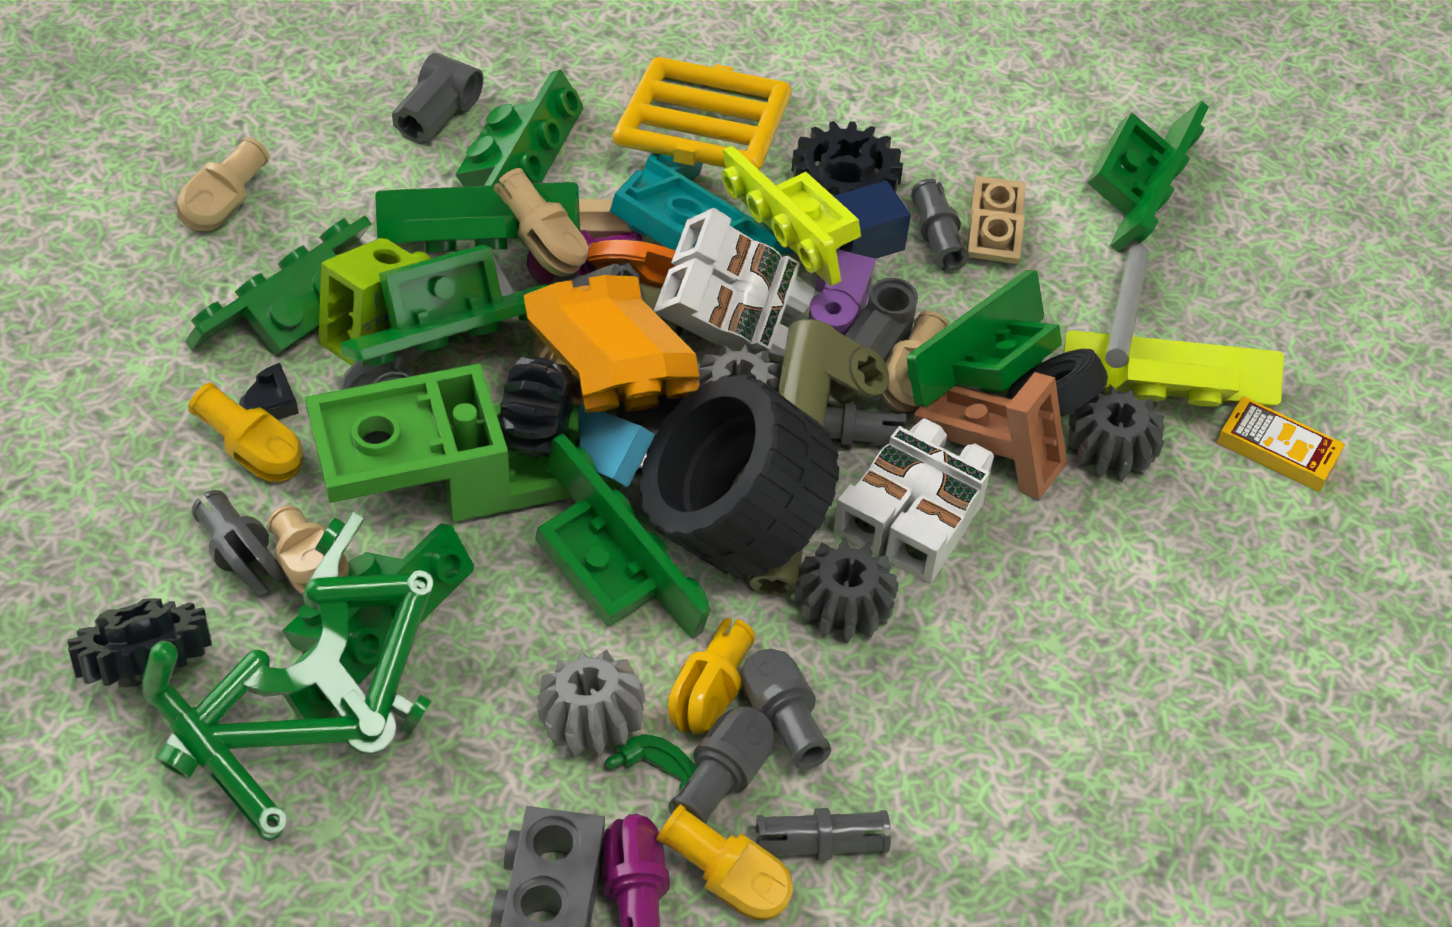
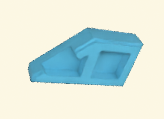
(613, 444)

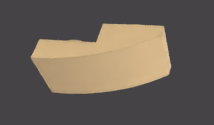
(996, 220)

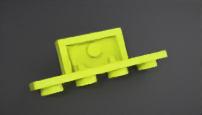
(796, 211)
(1189, 370)

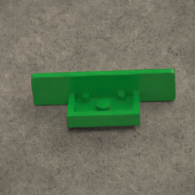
(523, 135)
(1139, 170)
(460, 214)
(436, 301)
(286, 303)
(987, 344)
(610, 552)
(368, 627)

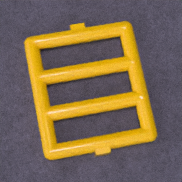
(690, 151)

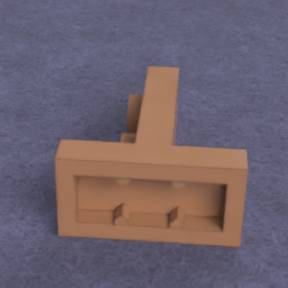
(1017, 429)

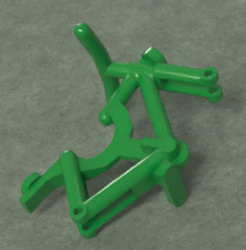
(363, 719)

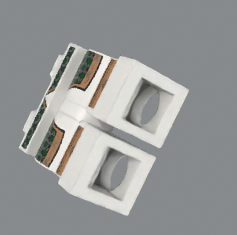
(732, 287)
(916, 498)

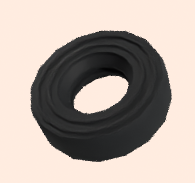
(1077, 376)

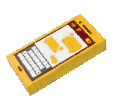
(1280, 443)

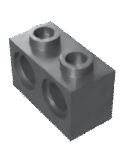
(558, 886)

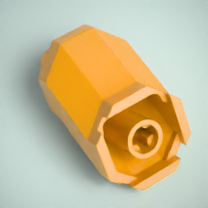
(613, 343)

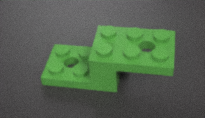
(438, 431)

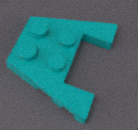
(664, 198)

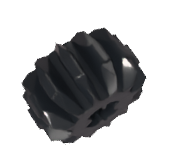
(536, 405)

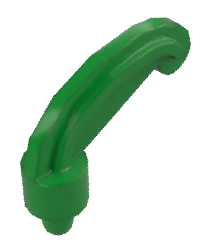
(655, 751)

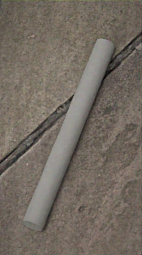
(1127, 307)

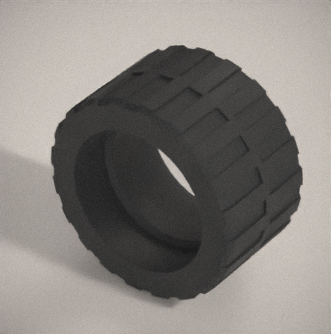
(775, 499)

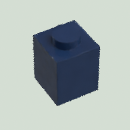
(881, 218)

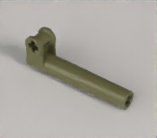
(818, 373)

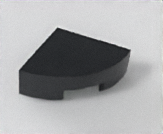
(271, 393)

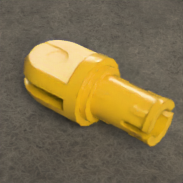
(250, 435)
(710, 679)
(733, 867)

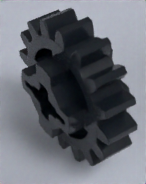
(847, 158)
(124, 637)

